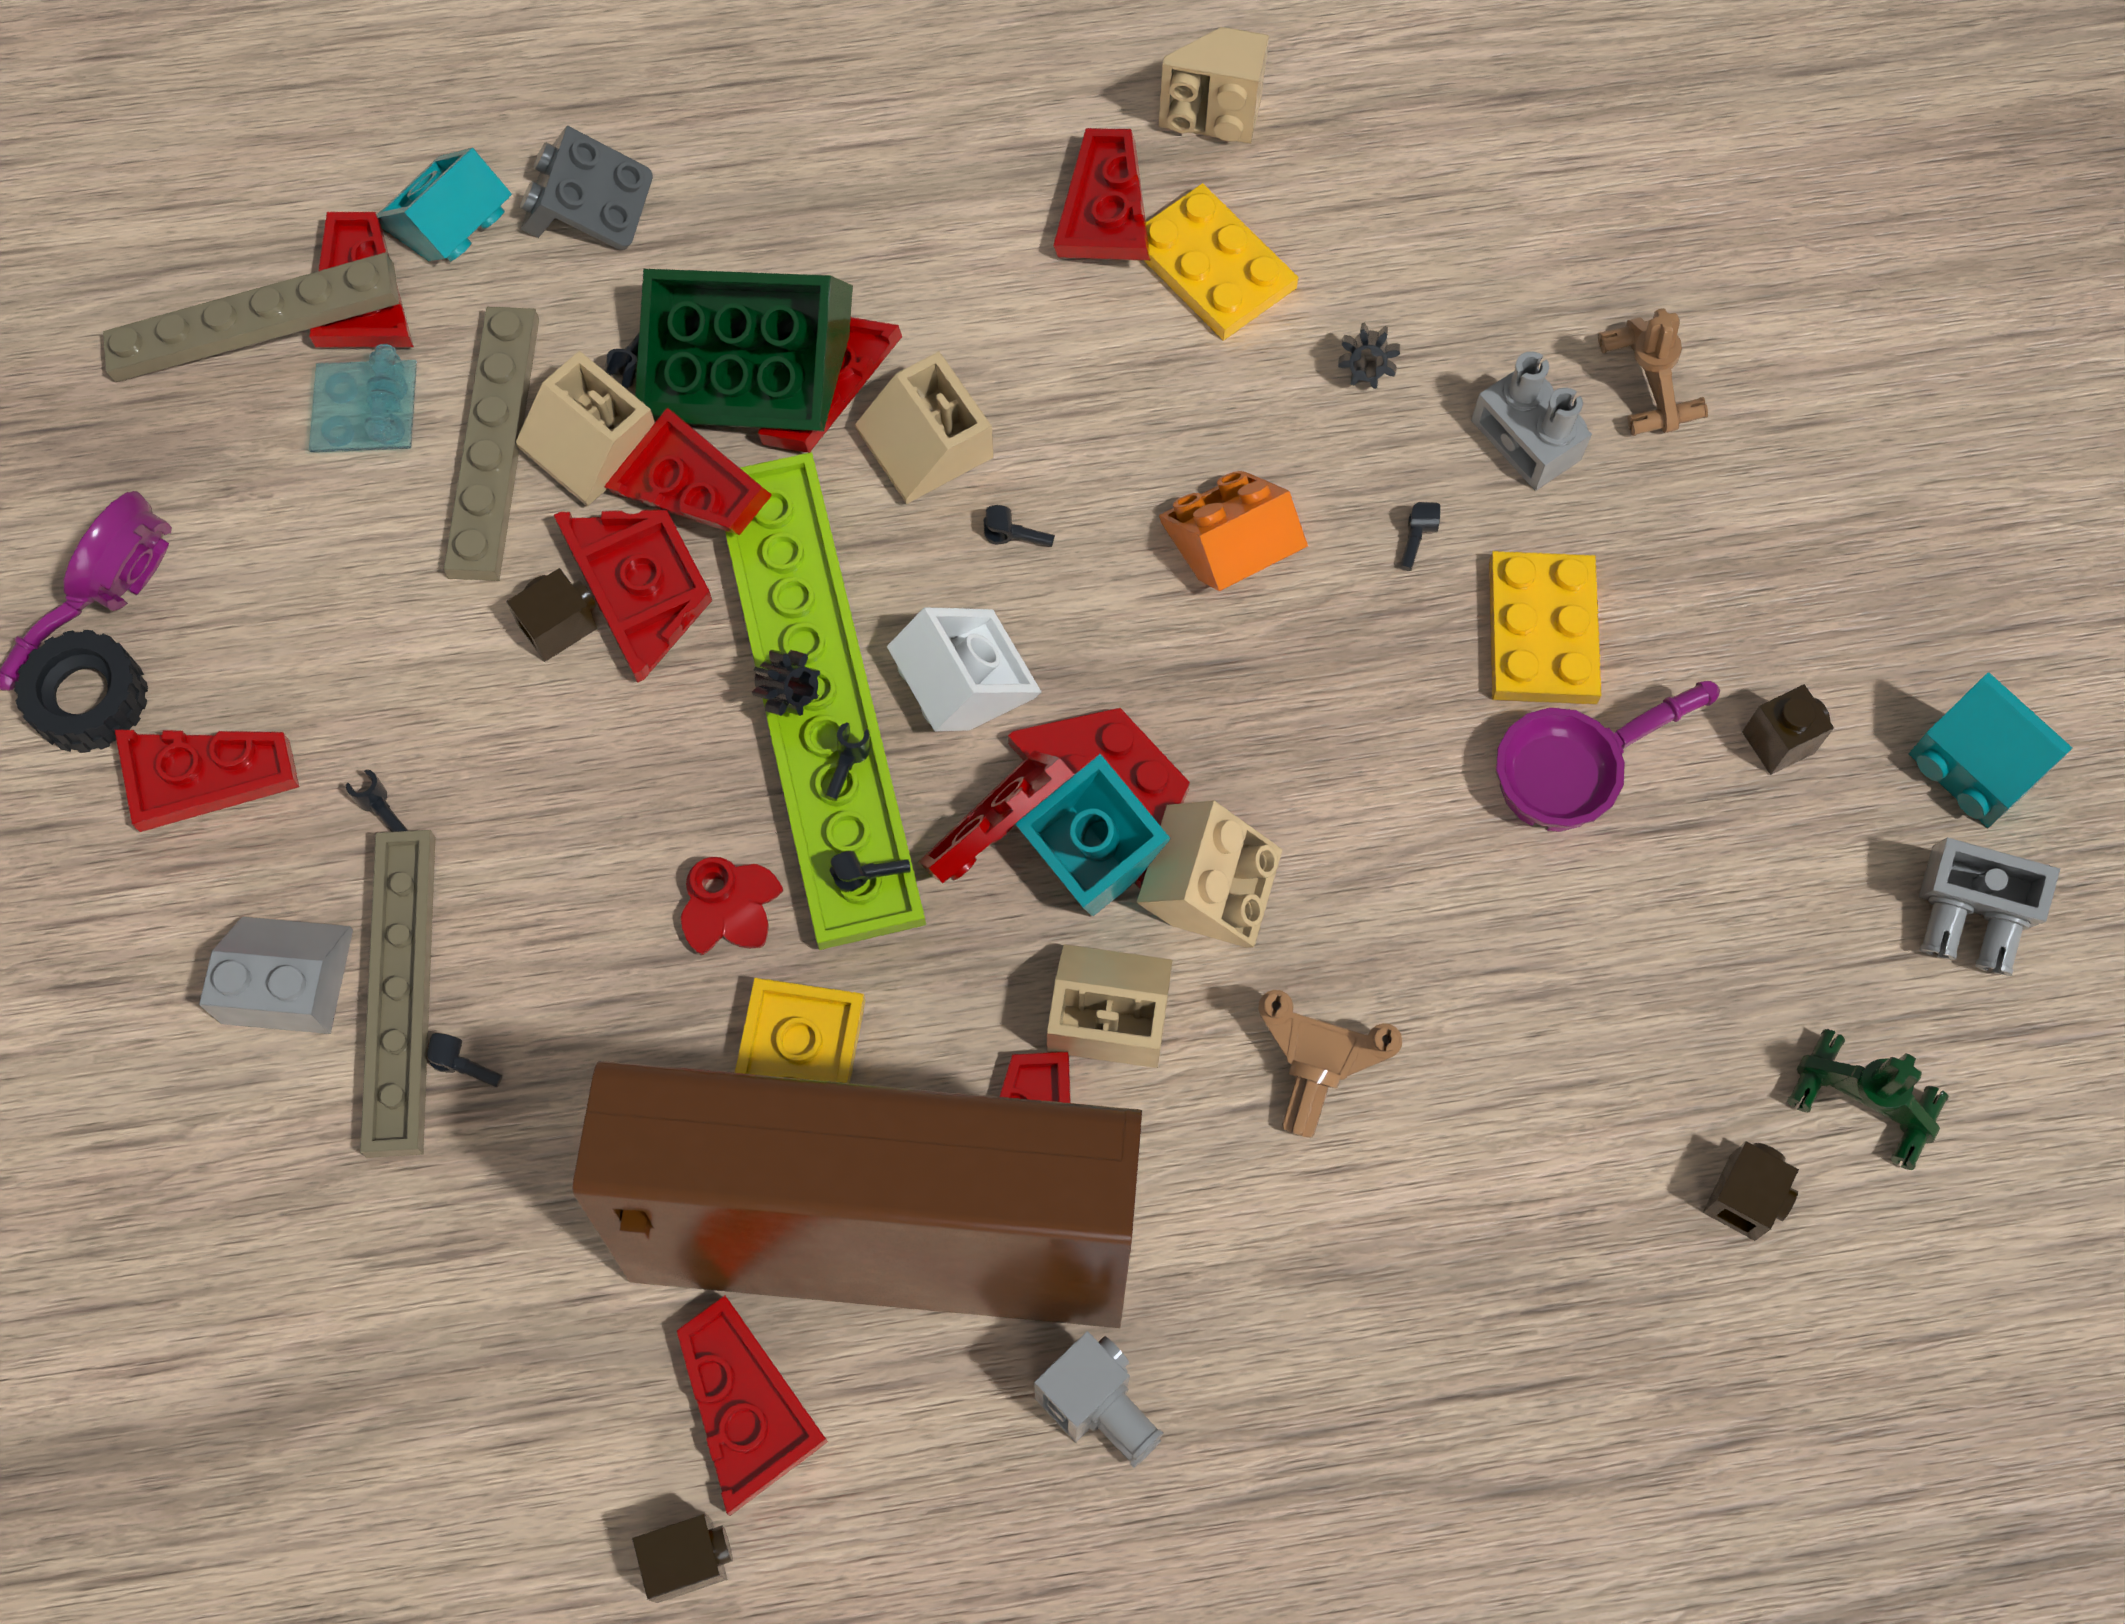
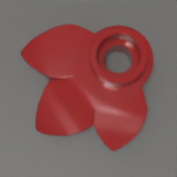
(731, 912)

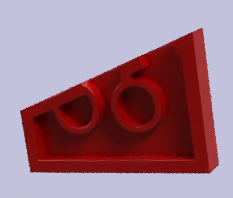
(1104, 201)
(349, 239)
(688, 477)

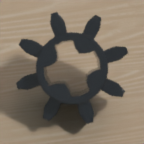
(1359, 364)
(786, 682)

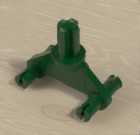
(1881, 1085)

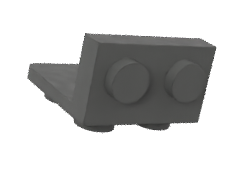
(587, 189)

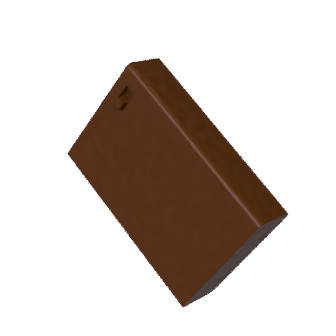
(861, 1192)

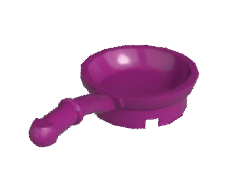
(112, 557)
(1569, 767)

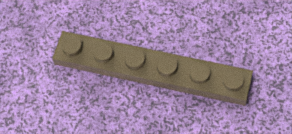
(250, 317)
(490, 445)
(398, 995)

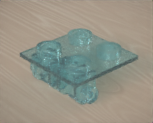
(364, 403)

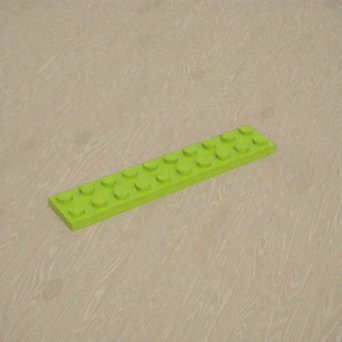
(799, 603)

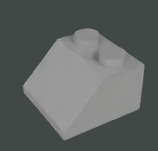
(277, 975)

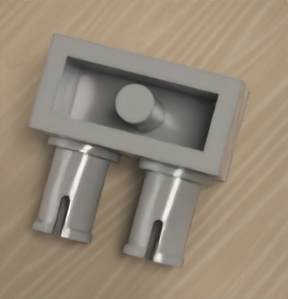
(1532, 422)
(1994, 884)
(1089, 1391)

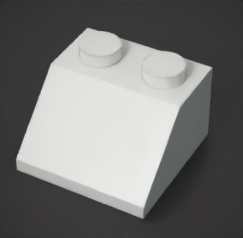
(961, 667)

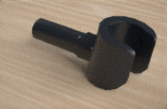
(623, 362)
(1423, 518)
(1000, 530)
(848, 755)
(375, 800)
(851, 875)
(444, 1057)

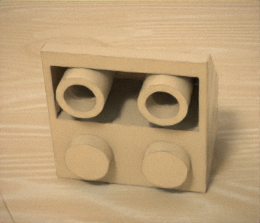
(1215, 85)
(583, 427)
(925, 428)
(1211, 874)
(1109, 1005)

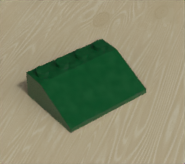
(742, 347)

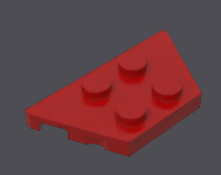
(638, 580)
(1121, 744)

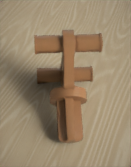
(1657, 352)
(1320, 1056)

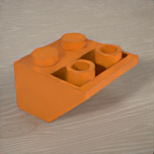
(1234, 528)

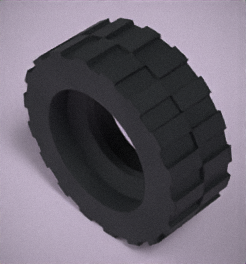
(61, 658)

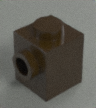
(553, 613)
(1788, 729)
(1753, 1190)
(682, 1557)

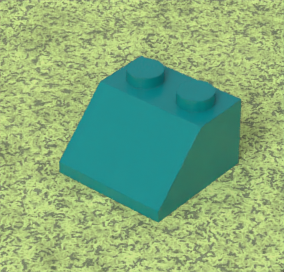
(446, 206)
(1989, 750)
(1094, 835)

